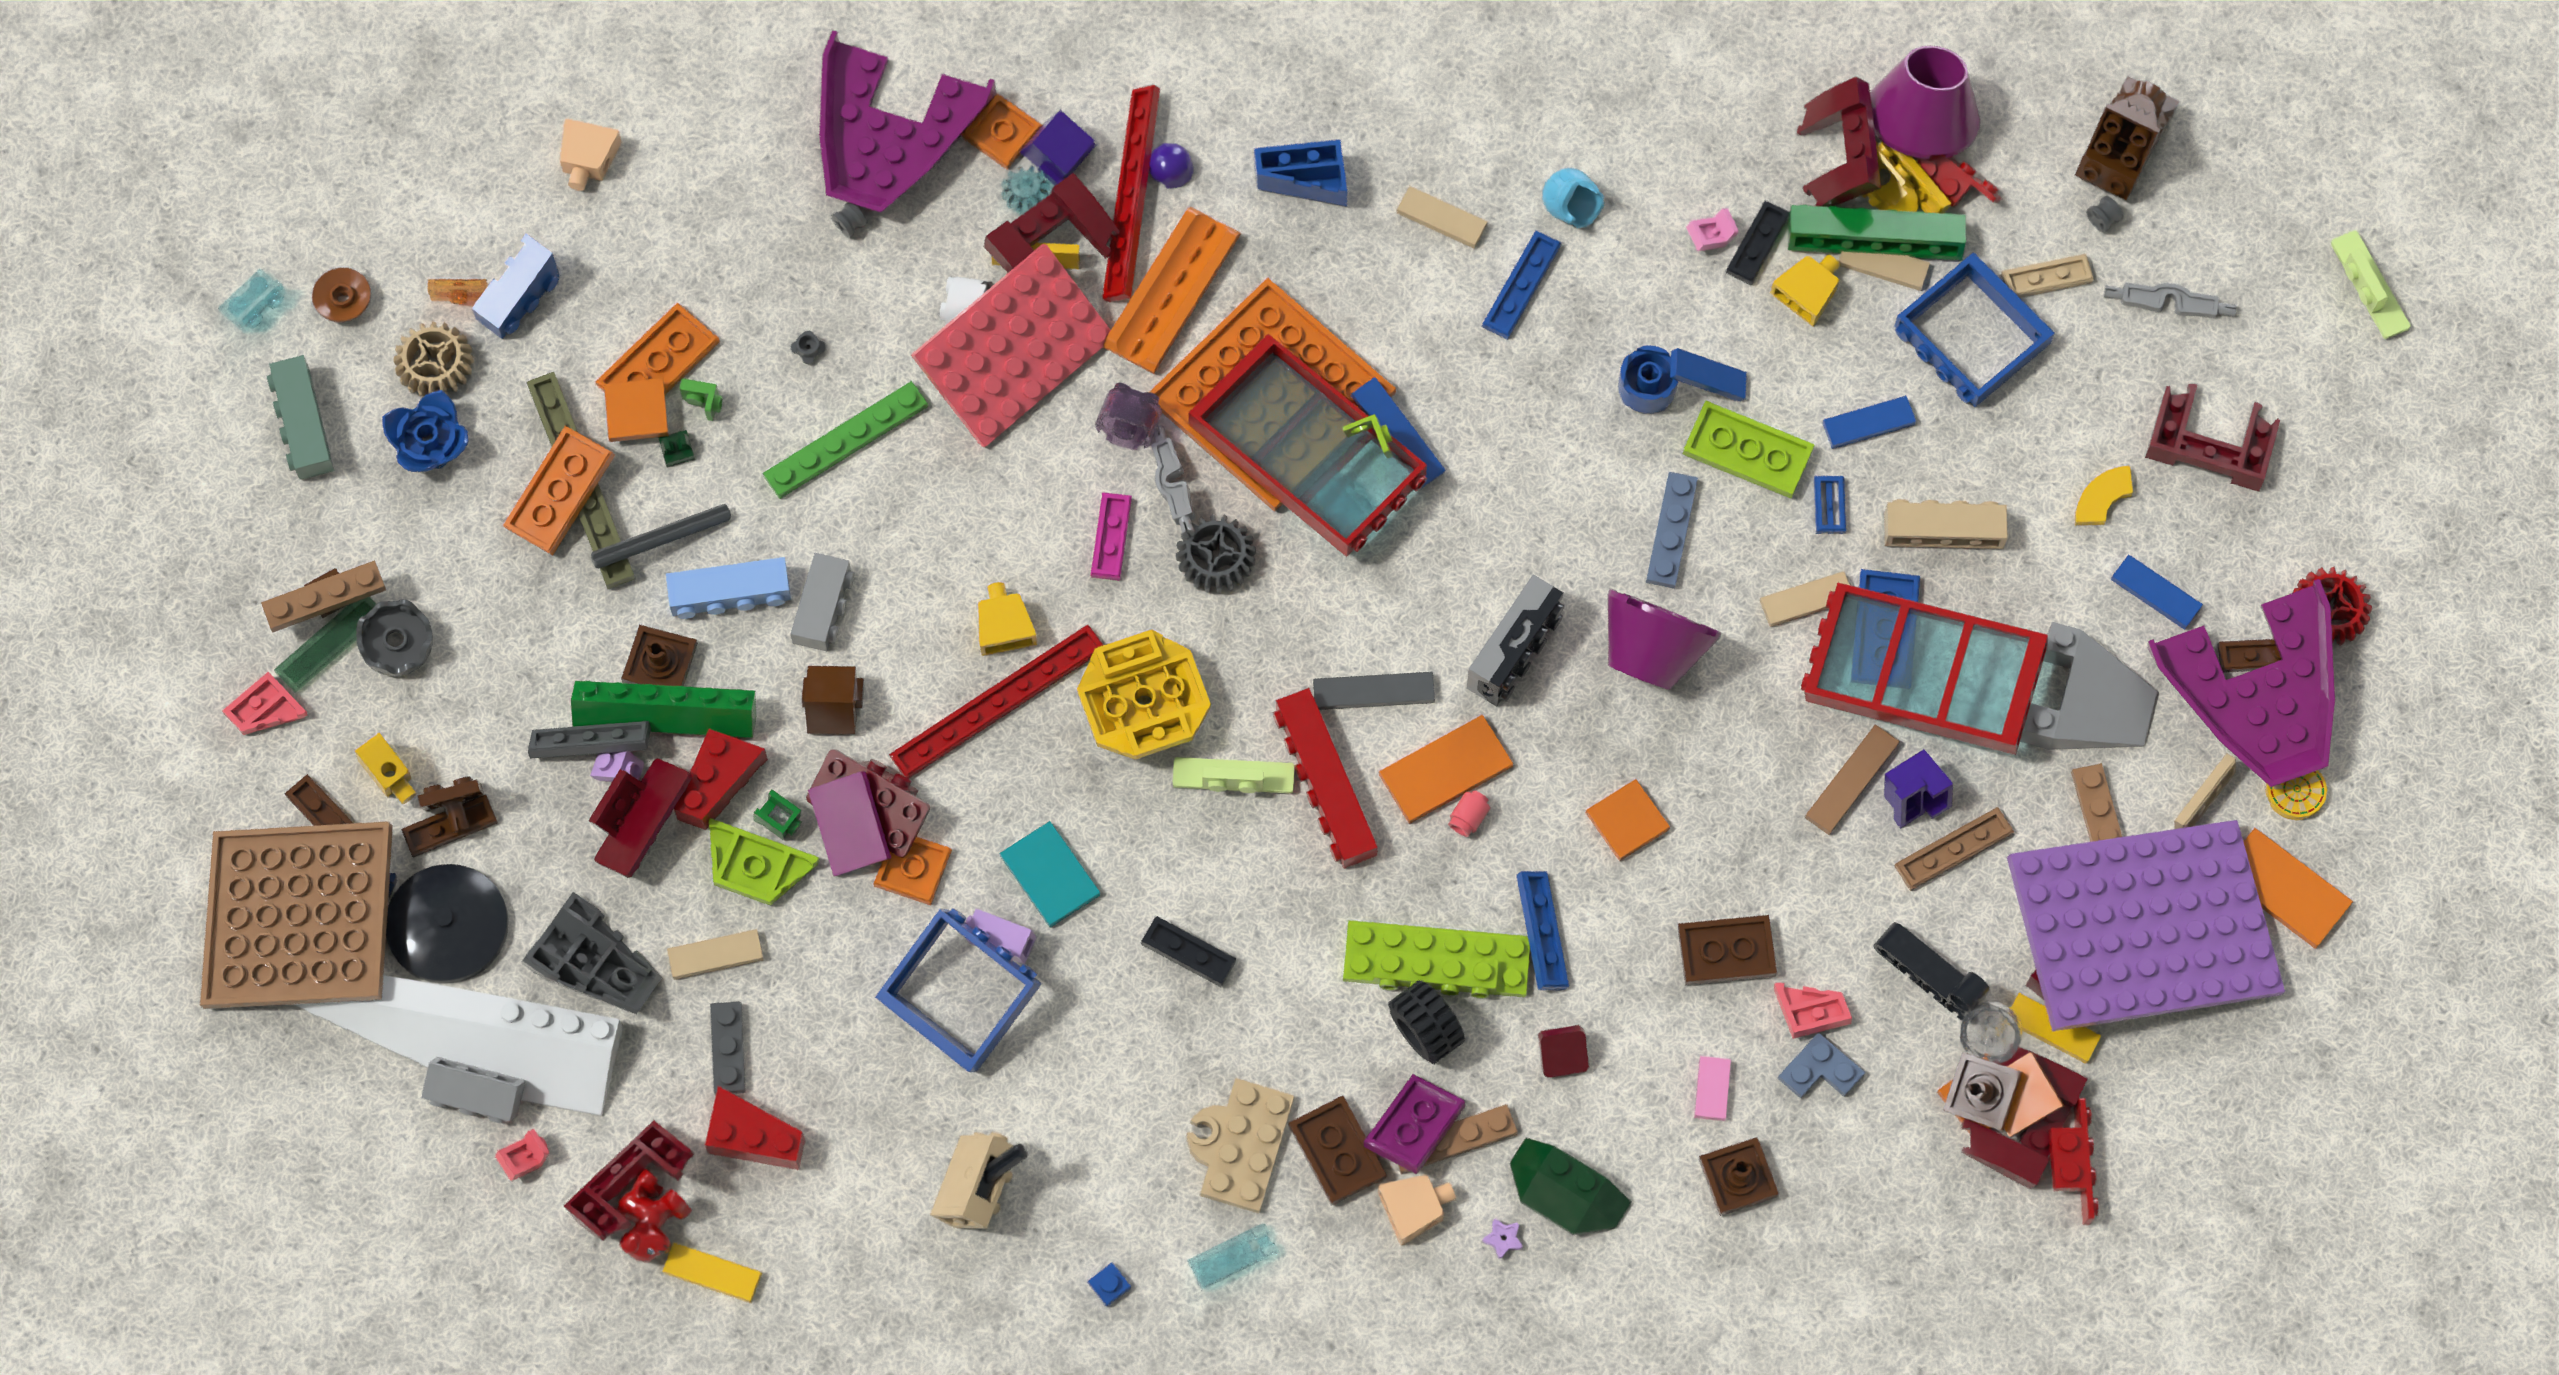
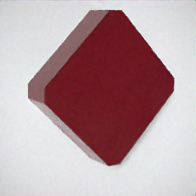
(1563, 1051)

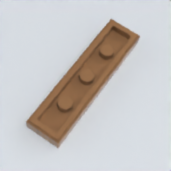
(1852, 779)
(1954, 848)

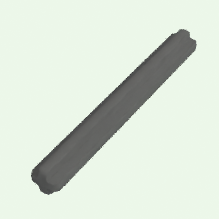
(660, 536)

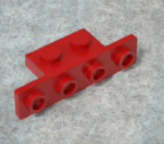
(1956, 178)
(2071, 1160)

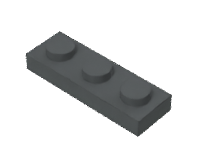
(727, 1046)

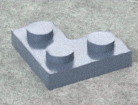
(1819, 1060)

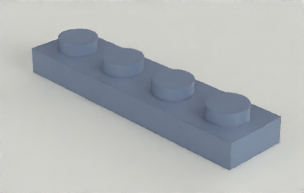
(1671, 530)

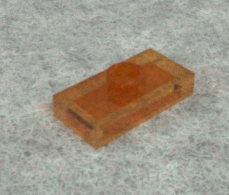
(456, 290)

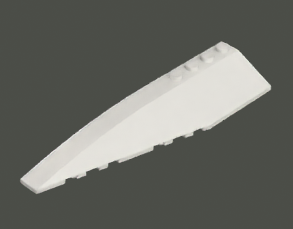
(556, 1050)

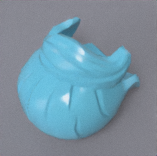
(1572, 197)

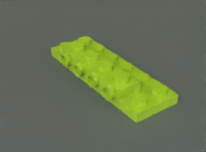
(1438, 956)

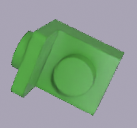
(701, 392)

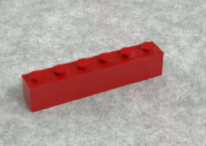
(1326, 779)

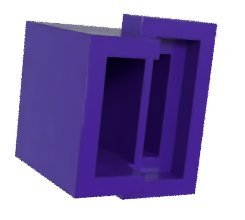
(1058, 147)
(1916, 788)

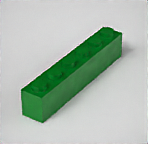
(1876, 232)
(665, 707)

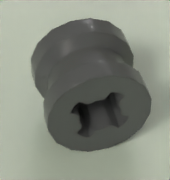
(2104, 214)
(849, 219)

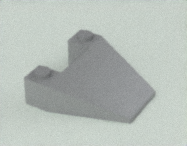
(2101, 700)

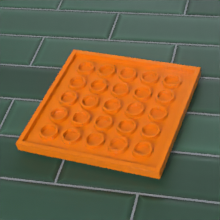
(1261, 313)

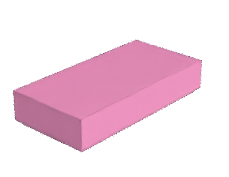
(1712, 1088)

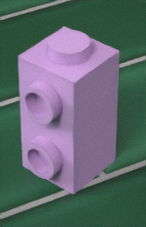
(1004, 933)

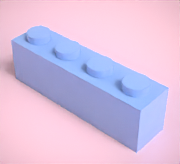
(728, 587)

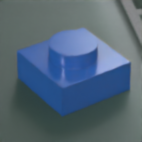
(1109, 1284)

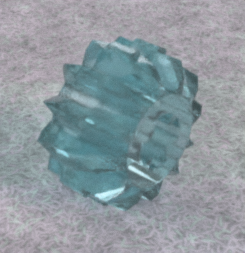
(1024, 180)

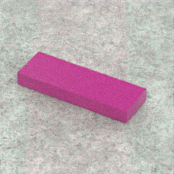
(1111, 536)

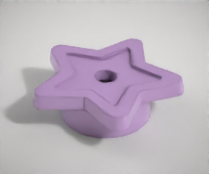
(1503, 1246)

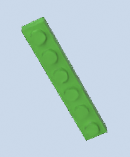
(845, 439)

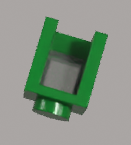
(778, 815)

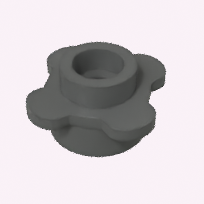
(802, 341)

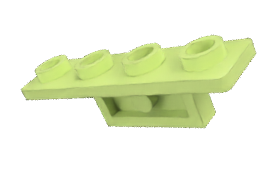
(2370, 284)
(1233, 775)

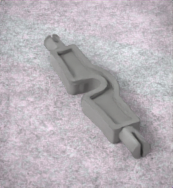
(2154, 297)
(1176, 493)

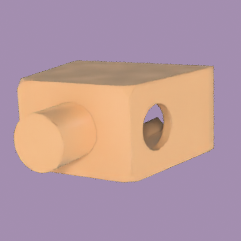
(587, 151)
(1414, 1205)

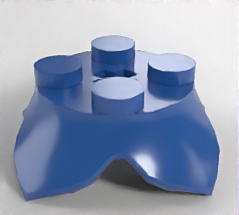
(433, 416)

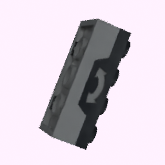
(1515, 641)

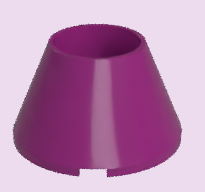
(1926, 104)
(1653, 640)

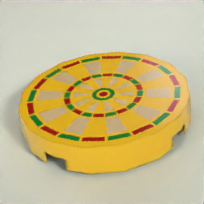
(2299, 796)

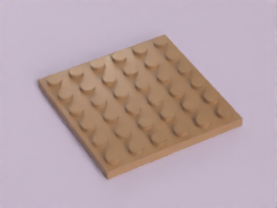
(296, 915)

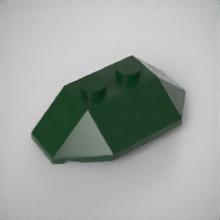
(1566, 1189)

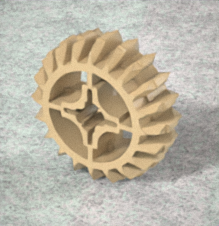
(450, 343)

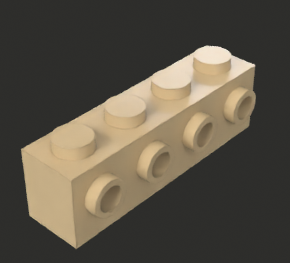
(1945, 524)

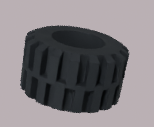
(1426, 1021)

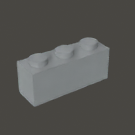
(822, 602)
(473, 1090)

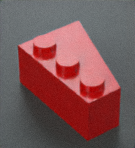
(717, 775)
(752, 1134)

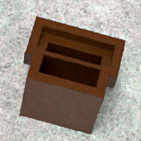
(831, 699)

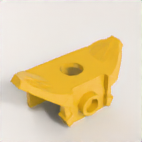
(1899, 191)

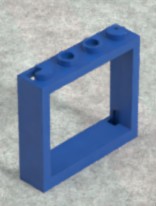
(2003, 298)
(925, 1026)

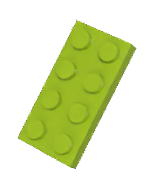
(1748, 449)

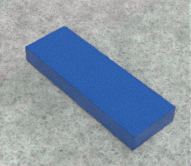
(1708, 374)
(1869, 422)
(2156, 592)

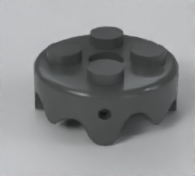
(388, 618)

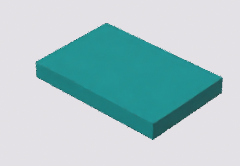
(1049, 874)

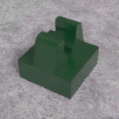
(676, 448)

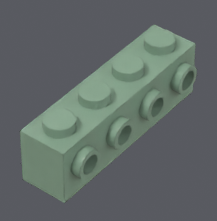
(301, 417)

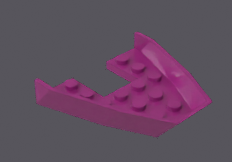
(874, 153)
(2274, 715)

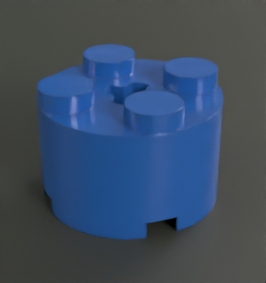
(1640, 393)

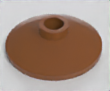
(338, 283)

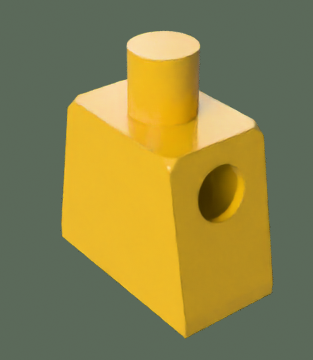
(1808, 287)
(1004, 622)
(378, 759)

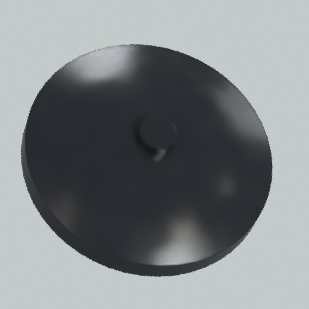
(446, 923)

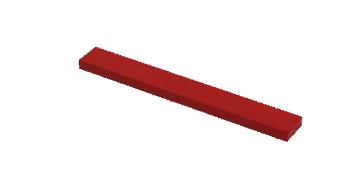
(1131, 193)
(996, 702)

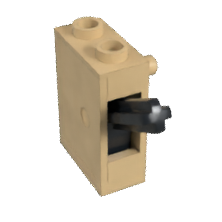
(976, 1179)

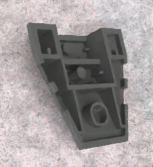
(591, 958)

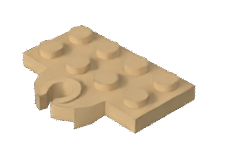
(1241, 1143)

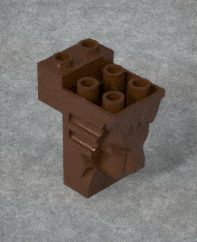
(2126, 137)

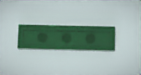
(323, 646)

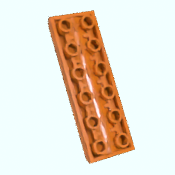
(1171, 290)

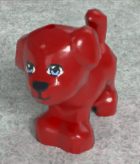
(646, 1238)

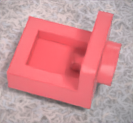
(523, 1155)

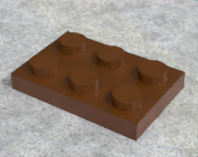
(1727, 950)
(1336, 1150)

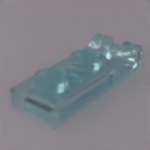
(1232, 1256)

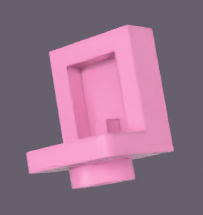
(1713, 231)

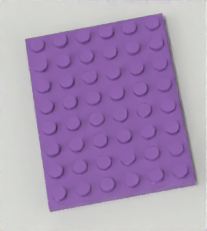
(2145, 925)

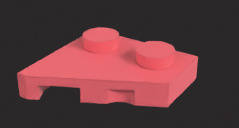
(263, 707)
(1812, 1010)

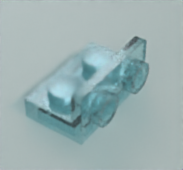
(252, 301)

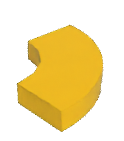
(2101, 494)

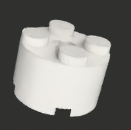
(961, 294)

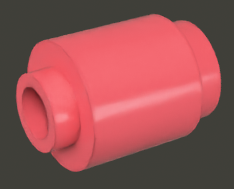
(1469, 813)

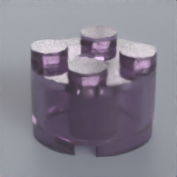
(1129, 417)

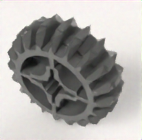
(1204, 549)

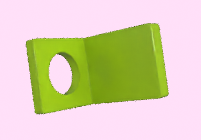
(1367, 423)

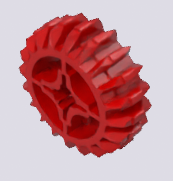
(2342, 609)

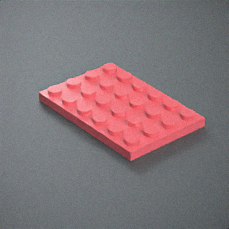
(1012, 345)

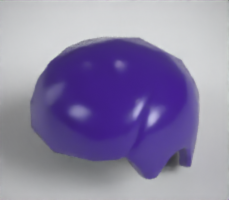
(1171, 165)

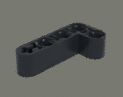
(1931, 971)

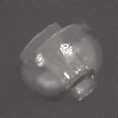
(1991, 1032)

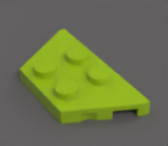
(755, 864)

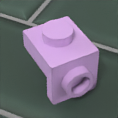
(608, 765)

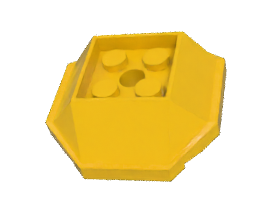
(1137, 668)

